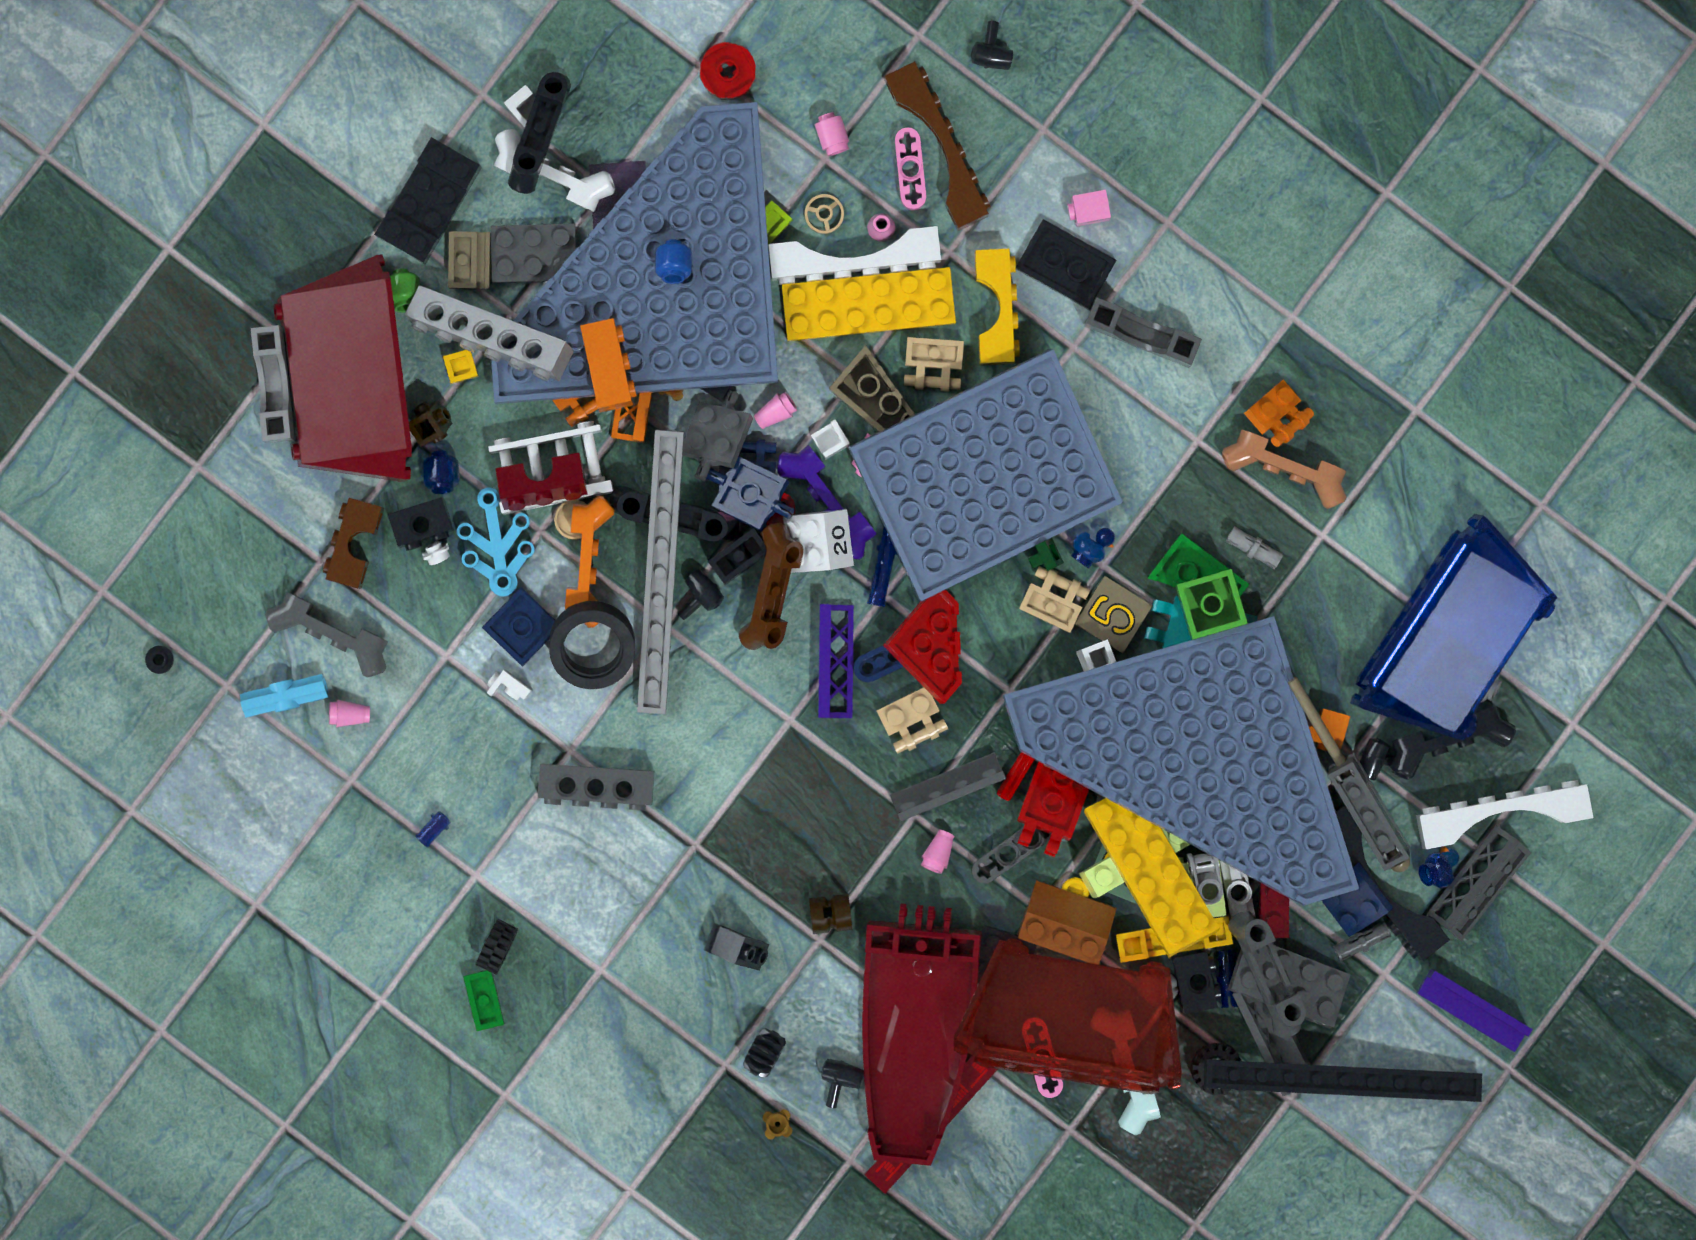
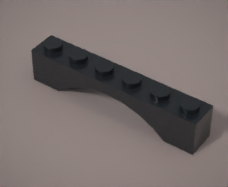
(1419, 931)

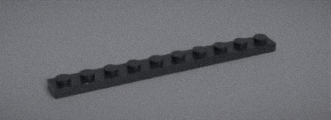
(1342, 1080)

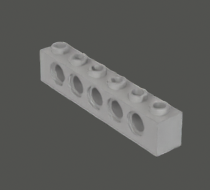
(429, 303)

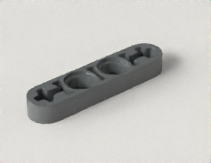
(1021, 853)

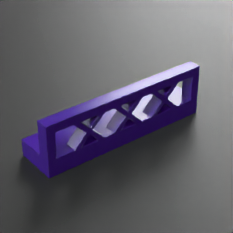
(825, 659)
(1473, 1010)

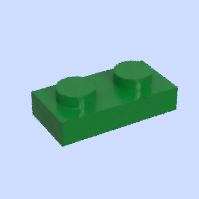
(484, 1000)

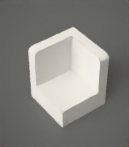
(521, 105)
(830, 439)

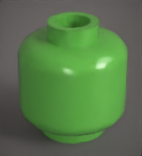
(403, 288)

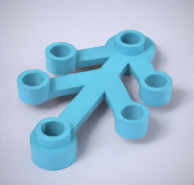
(497, 546)

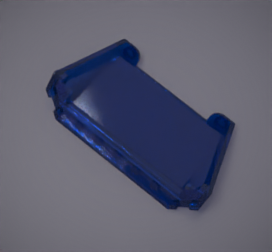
(1455, 633)

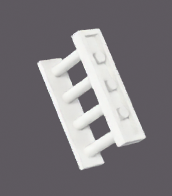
(597, 484)

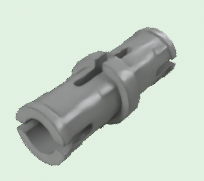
(1254, 547)

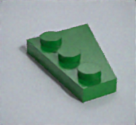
(1188, 562)

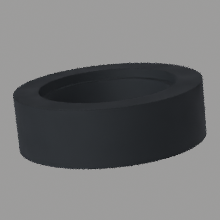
(592, 677)

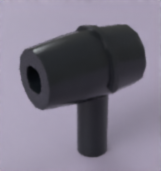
(988, 53)
(704, 593)
(1375, 756)
(840, 1075)

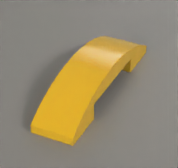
(1144, 943)

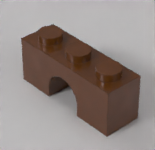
(356, 519)

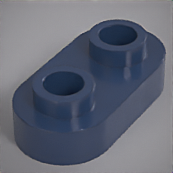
(881, 665)

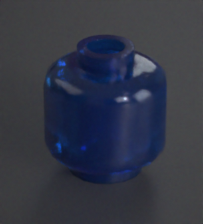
(440, 472)

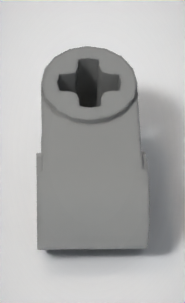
(1205, 874)

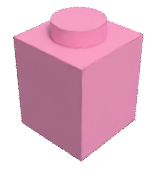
(1089, 208)

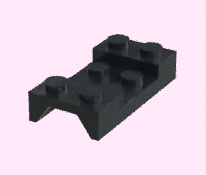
(428, 200)

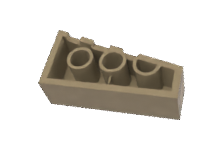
(870, 392)

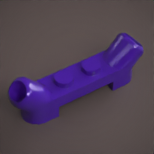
(806, 466)

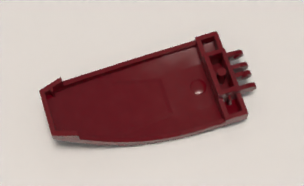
(912, 1006)

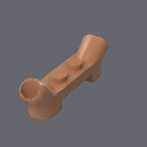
(1251, 449)

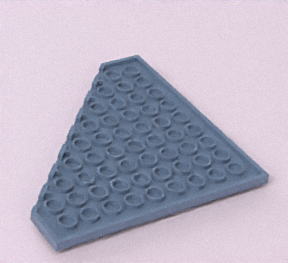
(680, 335)
(1205, 750)

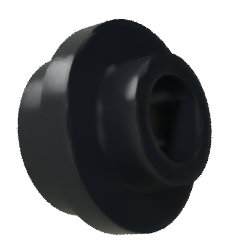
(165, 666)

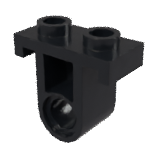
(736, 947)

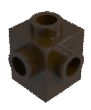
(429, 422)

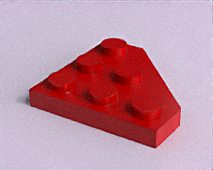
(930, 645)

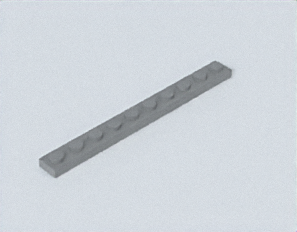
(660, 571)

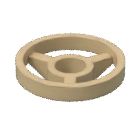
(830, 208)

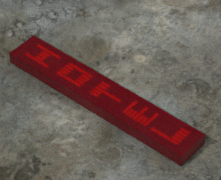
(885, 1173)

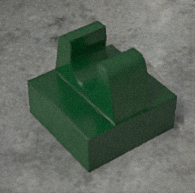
(1047, 555)

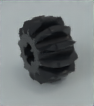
(764, 1053)

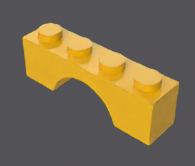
(994, 270)

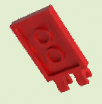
(1051, 806)

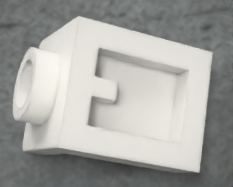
(514, 686)

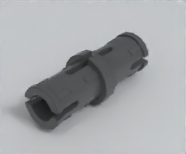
(1362, 941)

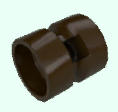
(840, 912)

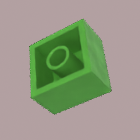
(1211, 604)

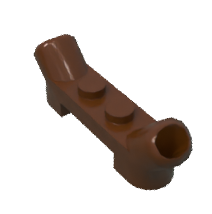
(781, 556)

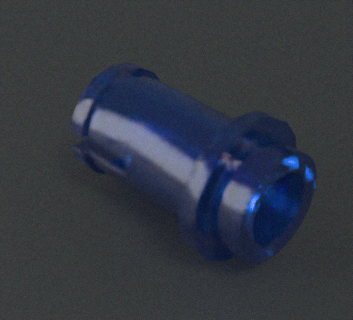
(433, 828)

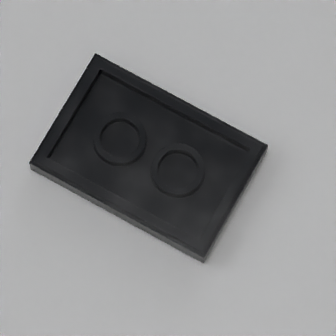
(1065, 264)

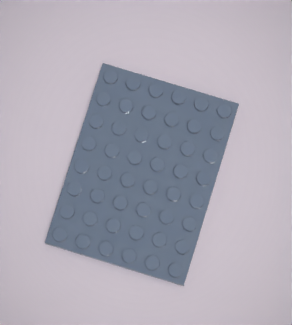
(985, 474)

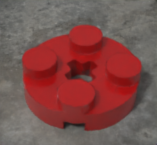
(728, 54)

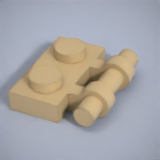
(933, 354)
(1051, 607)
(907, 712)

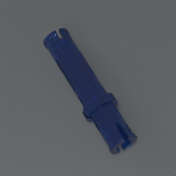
(882, 570)

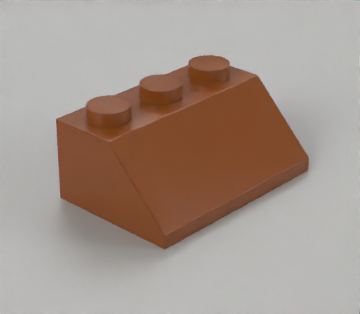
(1067, 922)

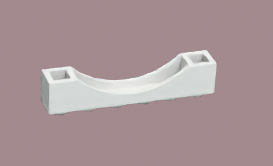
(914, 248)
(1446, 826)

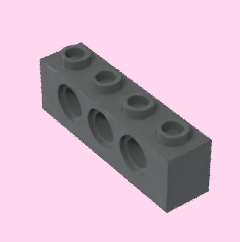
(552, 775)

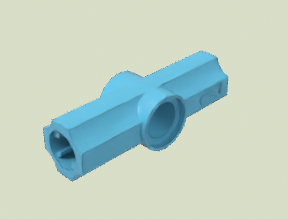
(284, 695)

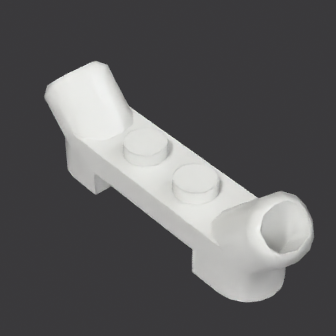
(582, 192)

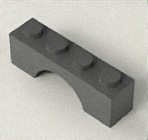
(1142, 333)

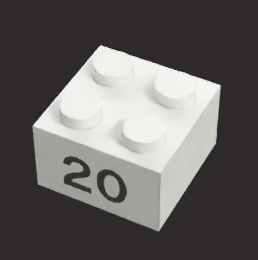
(823, 538)

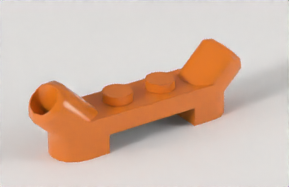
(587, 520)

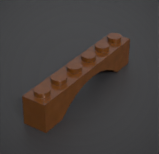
(912, 94)

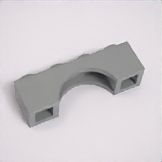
(274, 384)

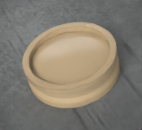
(564, 517)

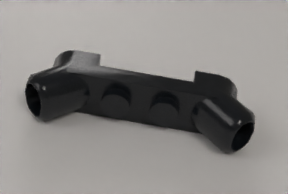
(538, 132)
(693, 520)
(1412, 747)

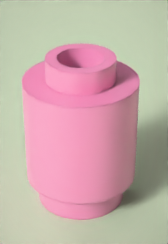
(832, 134)

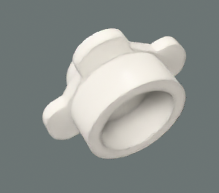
(436, 553)

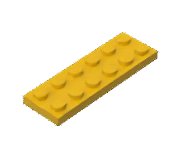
(868, 304)
(1153, 876)

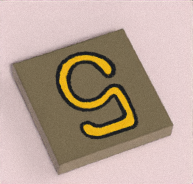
(1113, 614)

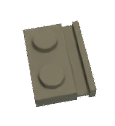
(469, 260)

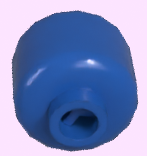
(673, 261)

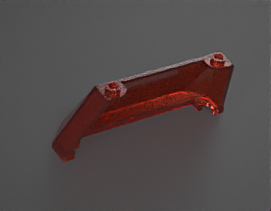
(1073, 1021)

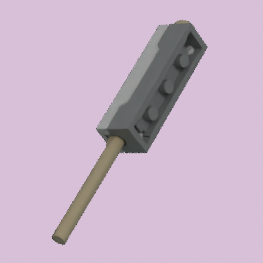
(1359, 794)

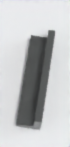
(947, 786)
(1483, 886)
(1272, 1047)

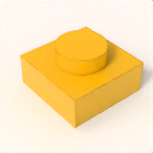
(460, 366)

